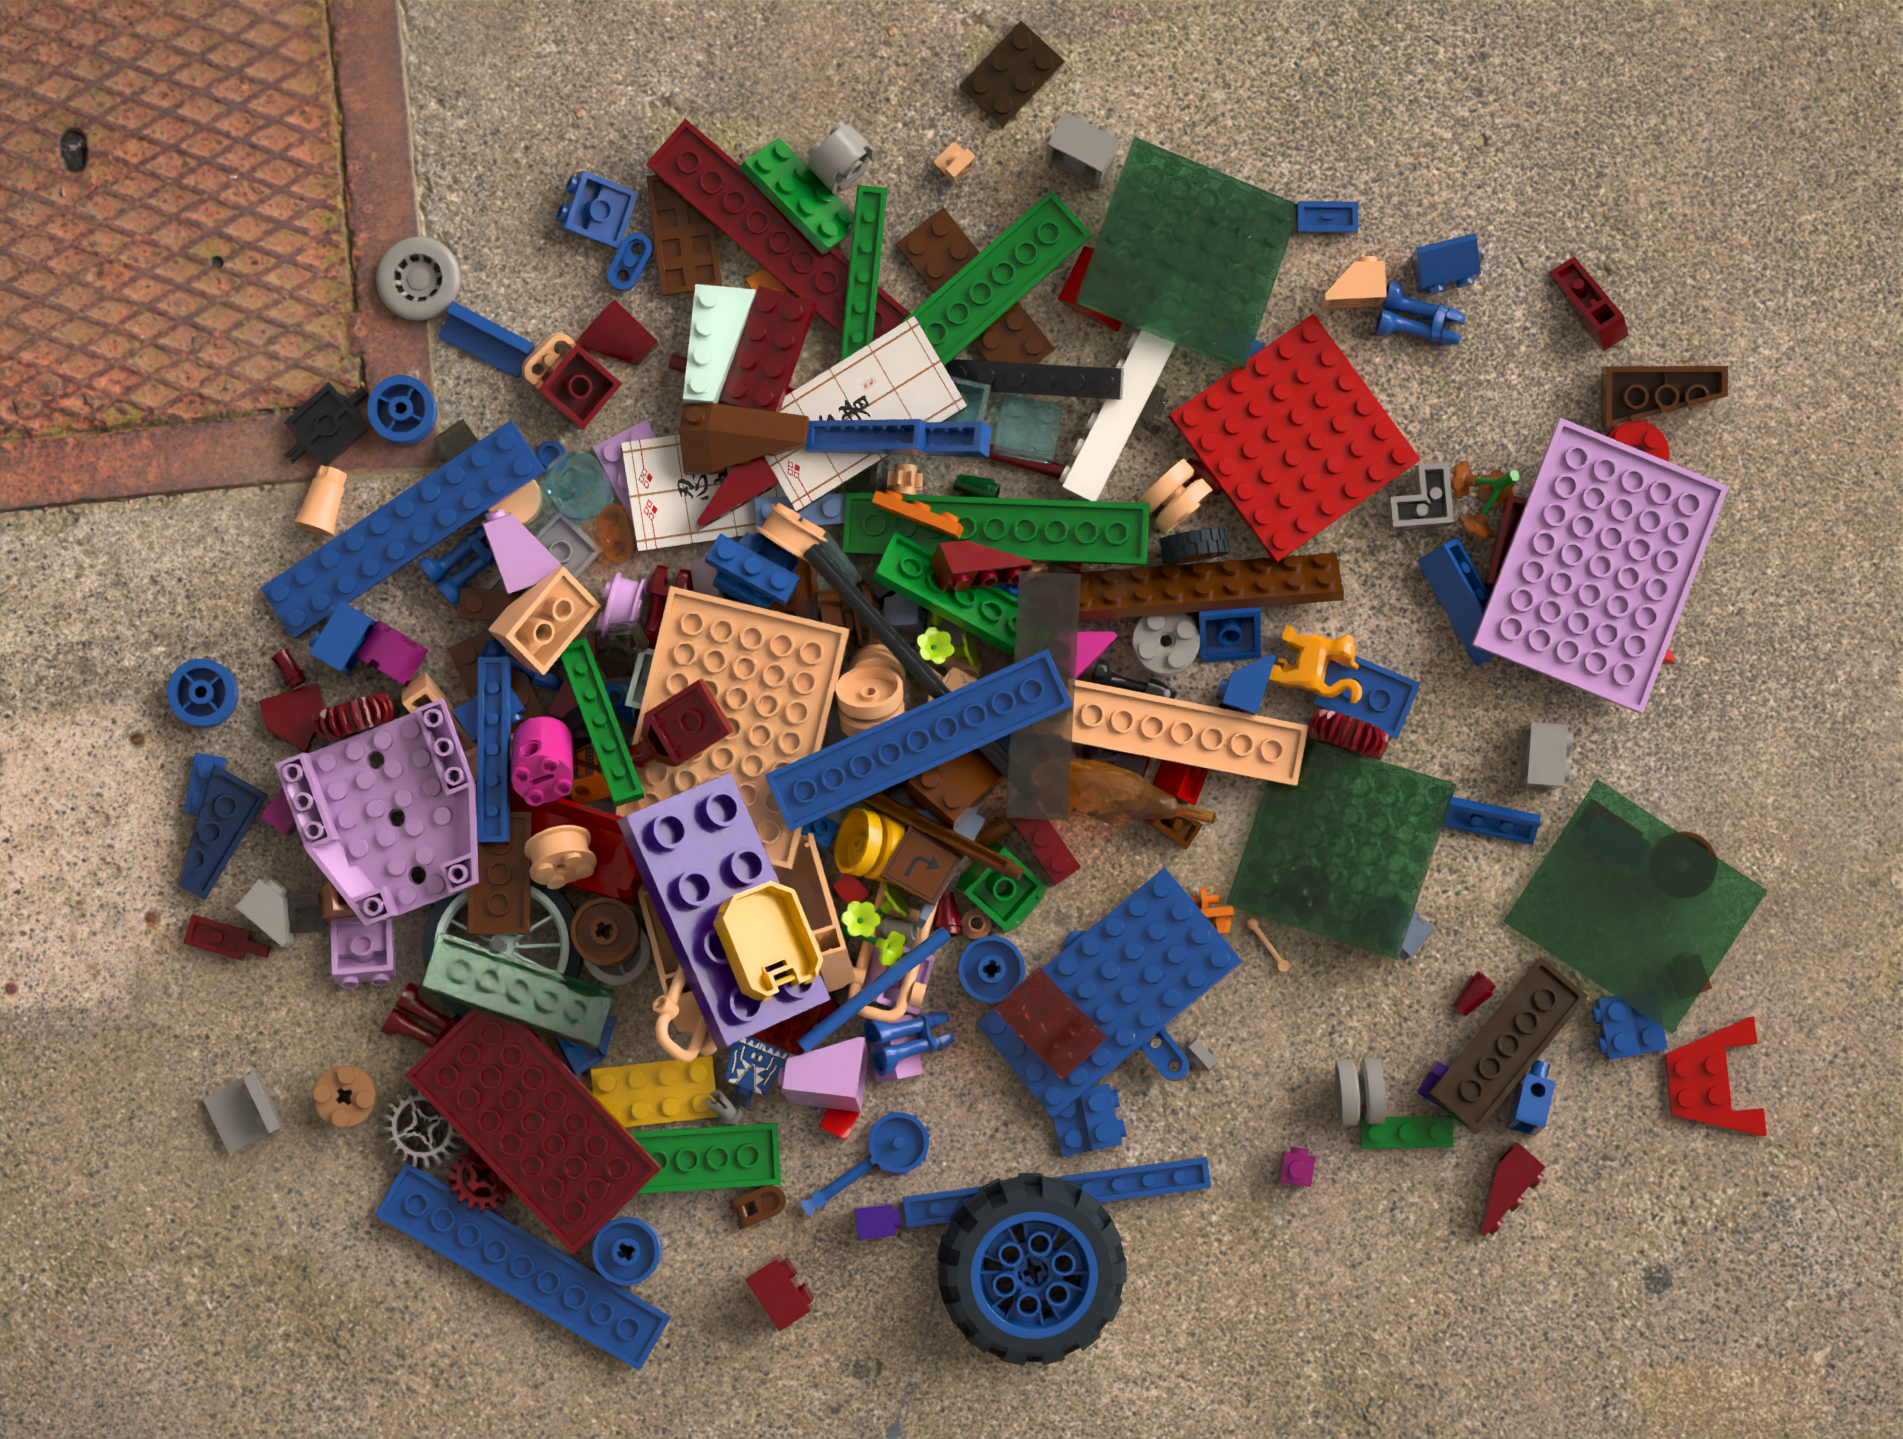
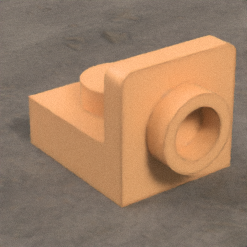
(955, 162)

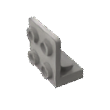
(243, 1112)

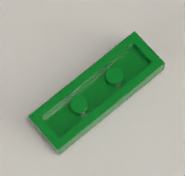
(1408, 1132)

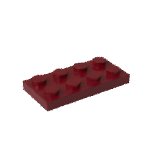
(768, 350)

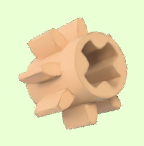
(905, 479)

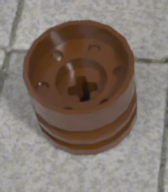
(838, 613)

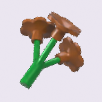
(1493, 489)

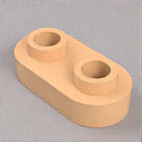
(545, 356)

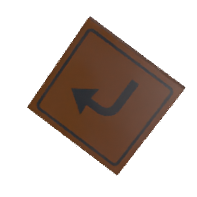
(921, 865)

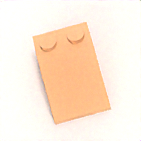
(545, 620)

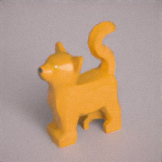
(1312, 664)

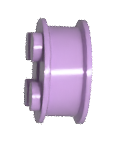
(623, 602)

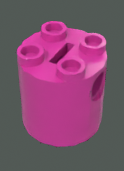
(542, 760)

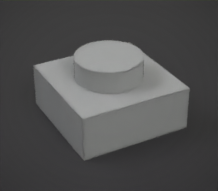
(1200, 1055)

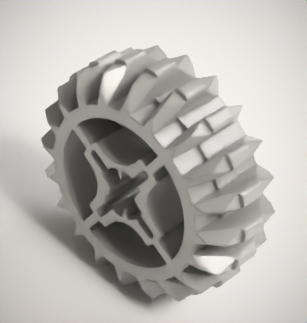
(429, 1139)

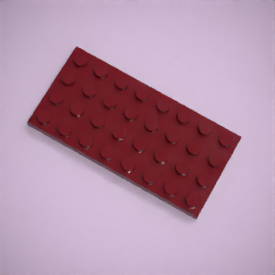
(534, 1124)

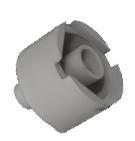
(840, 157)

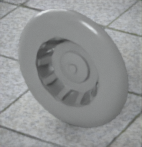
(418, 278)

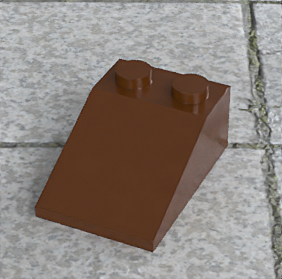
(955, 787)

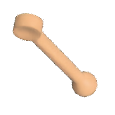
(1282, 965)

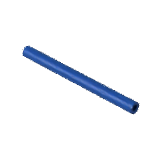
(874, 989)

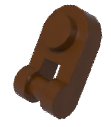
(769, 1202)

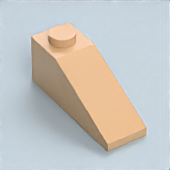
(425, 691)

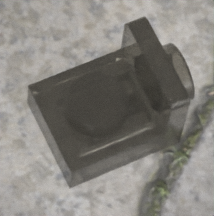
(1154, 406)

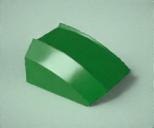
(1002, 897)

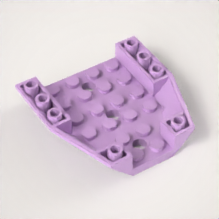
(348, 806)

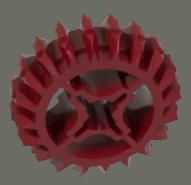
(353, 716)
(1347, 733)

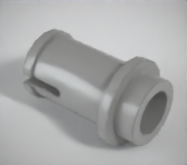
(907, 928)
(728, 1112)

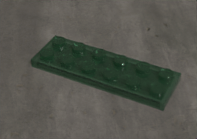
(517, 990)

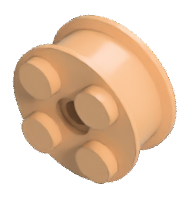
(789, 533)
(560, 855)

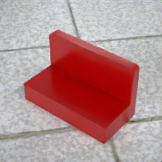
(1180, 780)

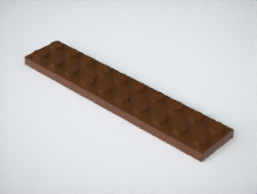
(1209, 586)

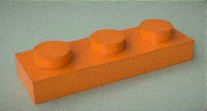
(918, 513)

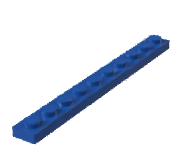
(1102, 1185)

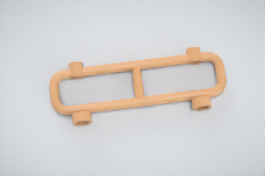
(911, 992)
(668, 1009)

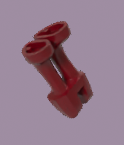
(659, 592)
(411, 1003)

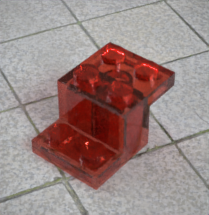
(1051, 1023)

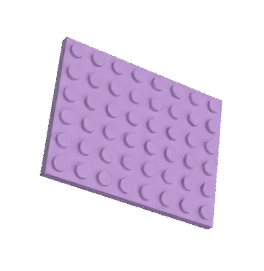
(1600, 566)

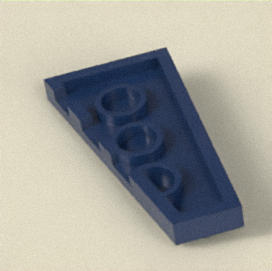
(220, 825)

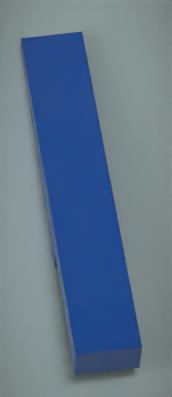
(899, 437)

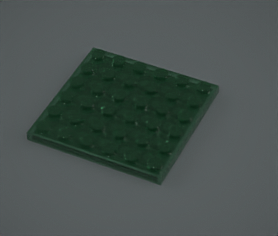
(1188, 253)
(1343, 848)

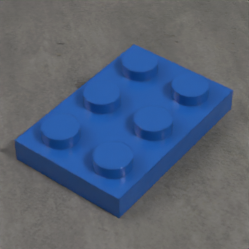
(1384, 695)

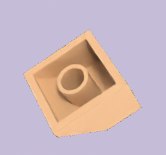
(1359, 286)

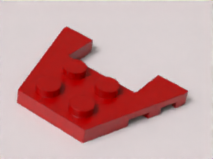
(1701, 1080)

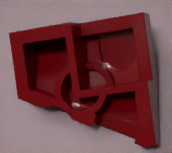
(618, 336)

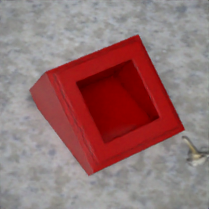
(851, 889)
(839, 1122)

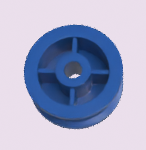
(405, 427)
(220, 697)

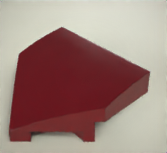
(290, 715)

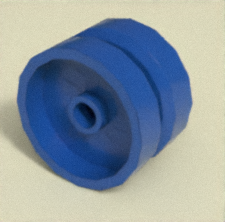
(991, 951)
(609, 1256)

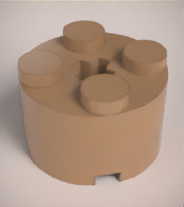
(328, 1095)

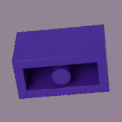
(877, 1221)

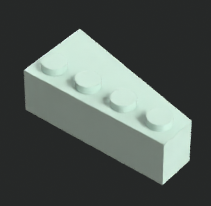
(714, 337)

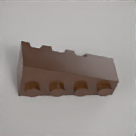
(1649, 390)

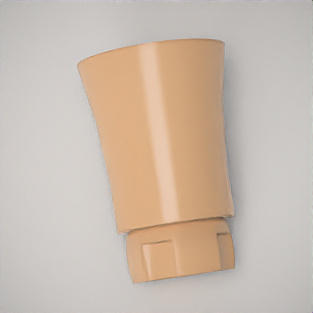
(322, 502)

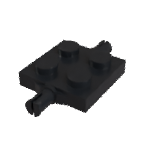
(327, 425)

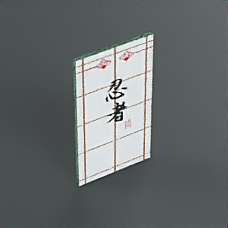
(884, 380)
(670, 503)

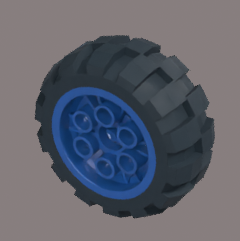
(983, 1230)

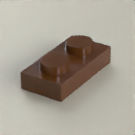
(484, 604)

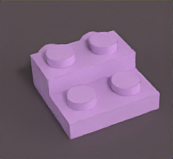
(362, 952)

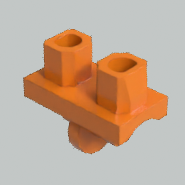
(1219, 915)

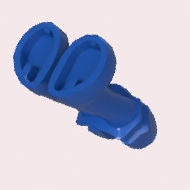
(1396, 300)
(439, 568)
(887, 1058)

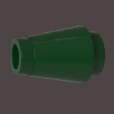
(976, 486)

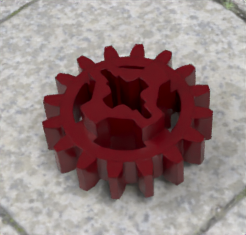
(472, 1170)

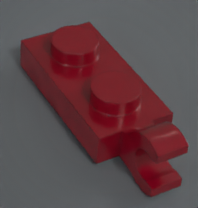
(222, 938)

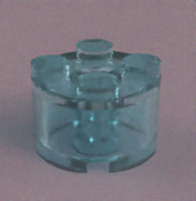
(578, 486)

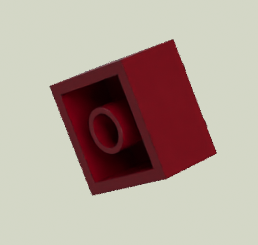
(576, 386)

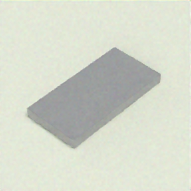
(567, 544)

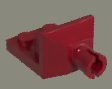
(681, 727)

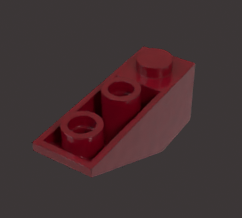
(971, 565)
(1509, 1180)

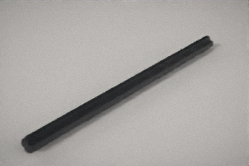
(892, 639)

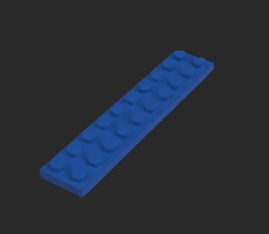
(403, 529)
(918, 740)
(523, 1266)

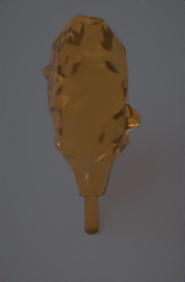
(1117, 796)

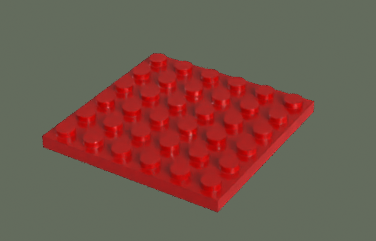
(1294, 438)

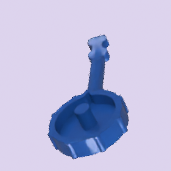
(895, 1144)

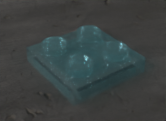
(1027, 429)

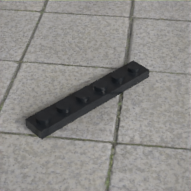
(1041, 378)

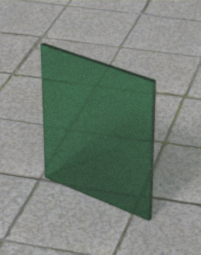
(1635, 906)

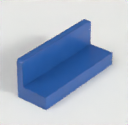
(485, 340)

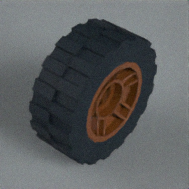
(1194, 545)

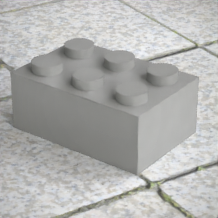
(1082, 149)

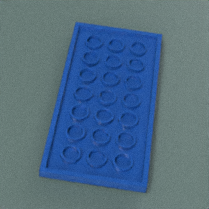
(1130, 979)

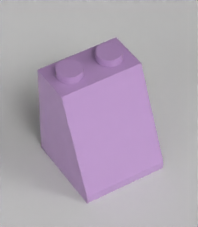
(517, 553)
(827, 1076)

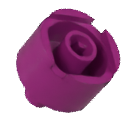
(392, 653)

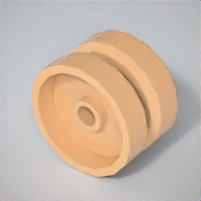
(1177, 500)
(868, 698)

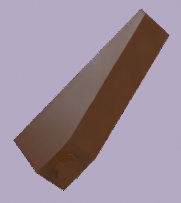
(729, 435)

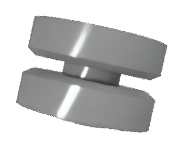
(1363, 1091)

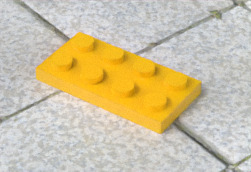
(656, 1091)

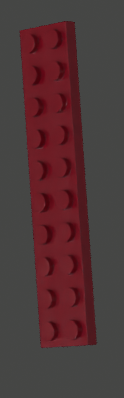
(745, 215)

